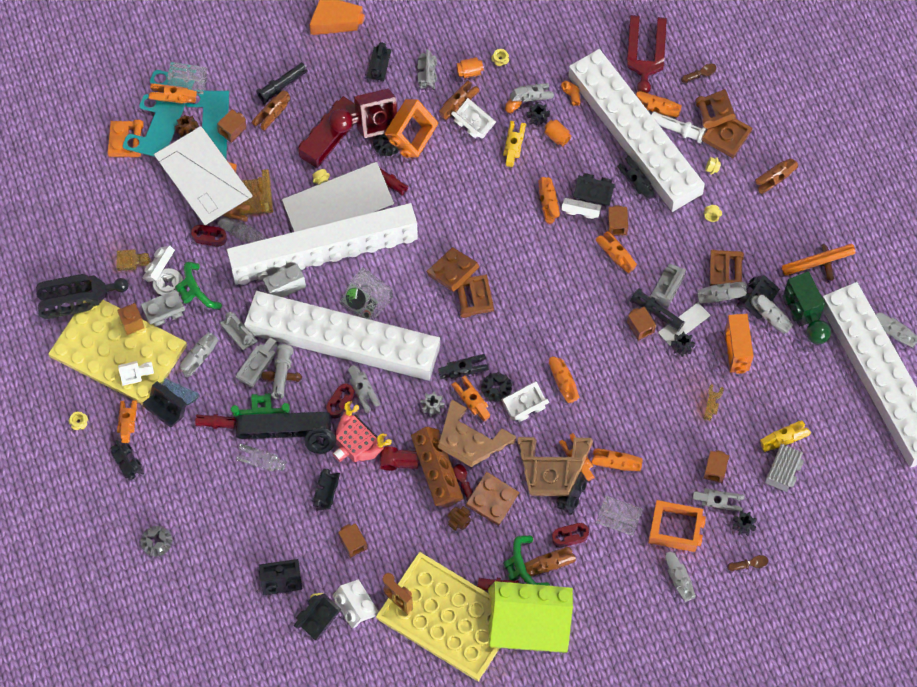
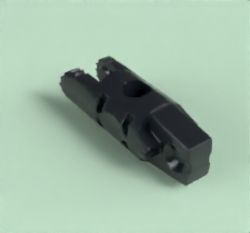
(636, 178)
(454, 368)

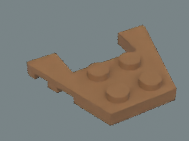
(466, 442)
(552, 474)

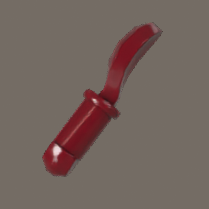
(461, 474)

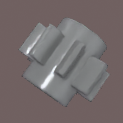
(437, 404)

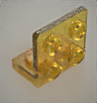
(262, 195)

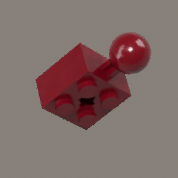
(372, 114)

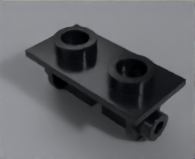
(379, 62)
(123, 452)
(324, 497)
(571, 502)

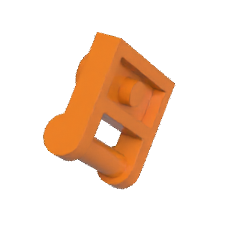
(117, 136)

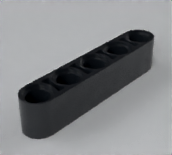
(280, 424)

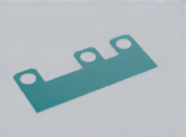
(215, 107)
(162, 125)

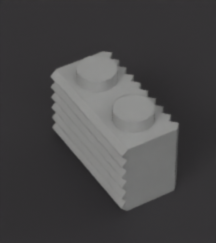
(285, 282)
(784, 467)

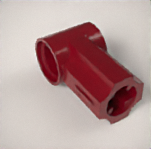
(392, 458)

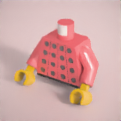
(356, 438)

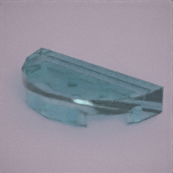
(186, 394)

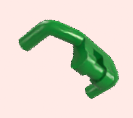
(189, 281)
(267, 399)
(517, 562)

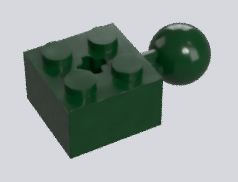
(806, 307)

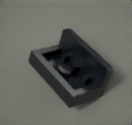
(165, 404)

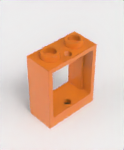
(428, 123)
(738, 343)
(675, 542)

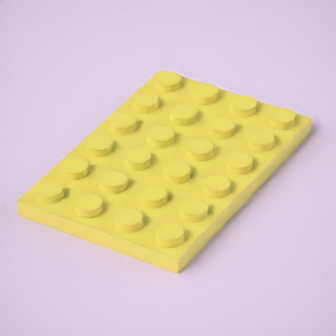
(98, 343)
(446, 618)

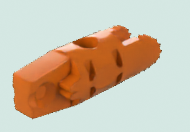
(172, 94)
(659, 104)
(548, 199)
(616, 251)
(563, 379)
(476, 406)
(126, 420)
(616, 460)
(587, 464)

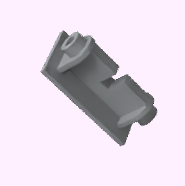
(427, 63)
(237, 331)

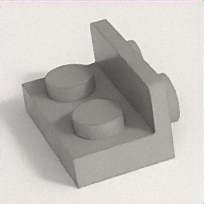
(162, 308)

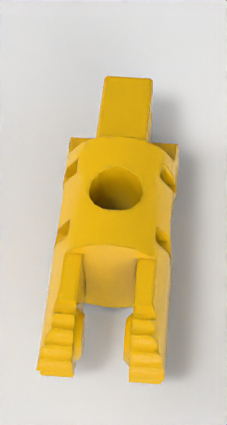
(513, 143)
(785, 436)

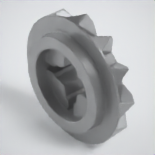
(160, 547)

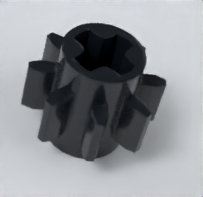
(538, 119)
(679, 348)
(747, 518)

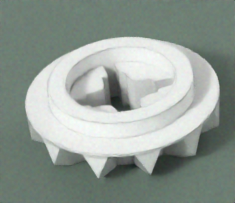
(167, 275)

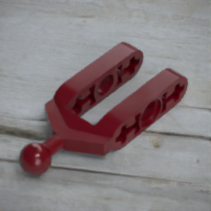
(643, 67)

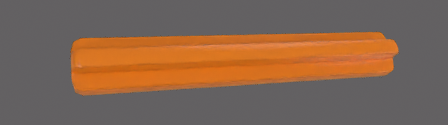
(818, 259)

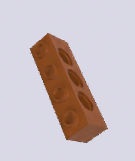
(436, 467)

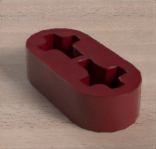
(209, 235)
(336, 398)
(571, 539)

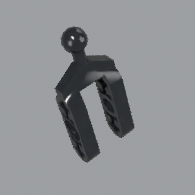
(74, 294)

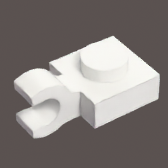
(132, 373)

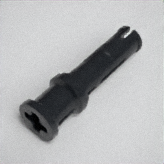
(275, 86)
(677, 323)

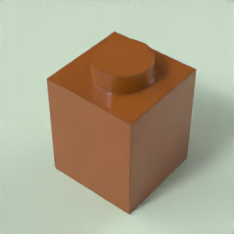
(231, 125)
(618, 220)
(130, 318)
(641, 323)
(716, 466)
(352, 539)

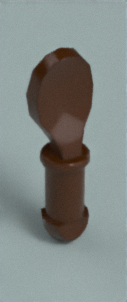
(707, 70)
(827, 266)
(269, 376)
(757, 562)

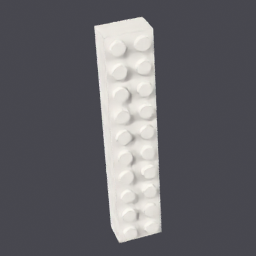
(636, 130)
(323, 243)
(343, 335)
(876, 364)

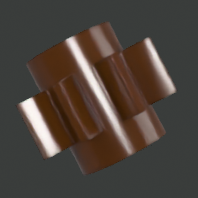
(186, 125)
(459, 518)

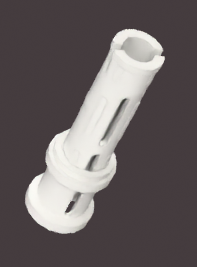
(685, 129)

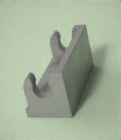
(668, 285)

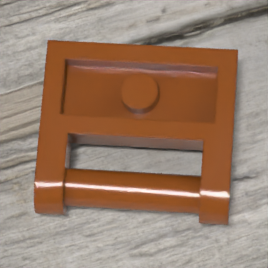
(721, 106)
(720, 266)
(480, 295)
(398, 595)

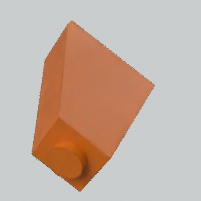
(336, 17)

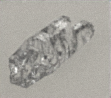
(241, 230)
(269, 461)

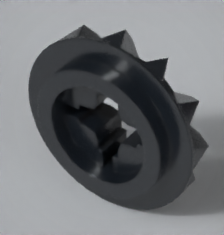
(385, 150)
(492, 393)
(315, 445)

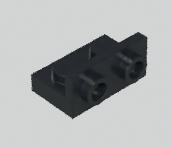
(594, 190)
(758, 286)
(280, 577)
(317, 615)

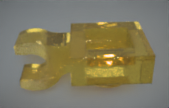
(129, 259)
(712, 406)

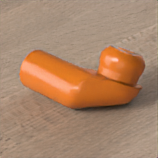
(573, 91)
(511, 105)

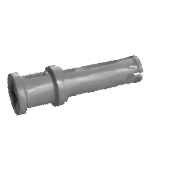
(282, 365)

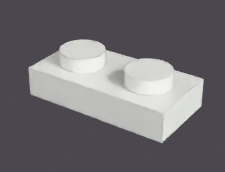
(575, 207)
(161, 258)

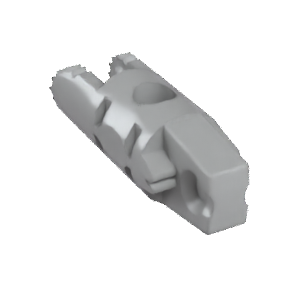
(531, 93)
(722, 292)
(771, 313)
(897, 330)
(198, 354)
(362, 388)
(708, 499)
(681, 580)

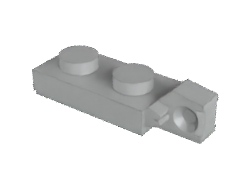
(257, 363)

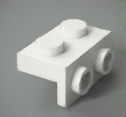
(474, 119)
(524, 402)
(354, 603)

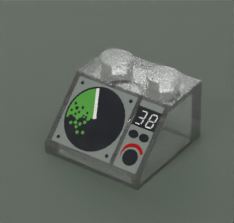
(366, 295)

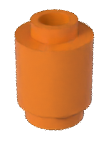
(469, 67)
(557, 132)

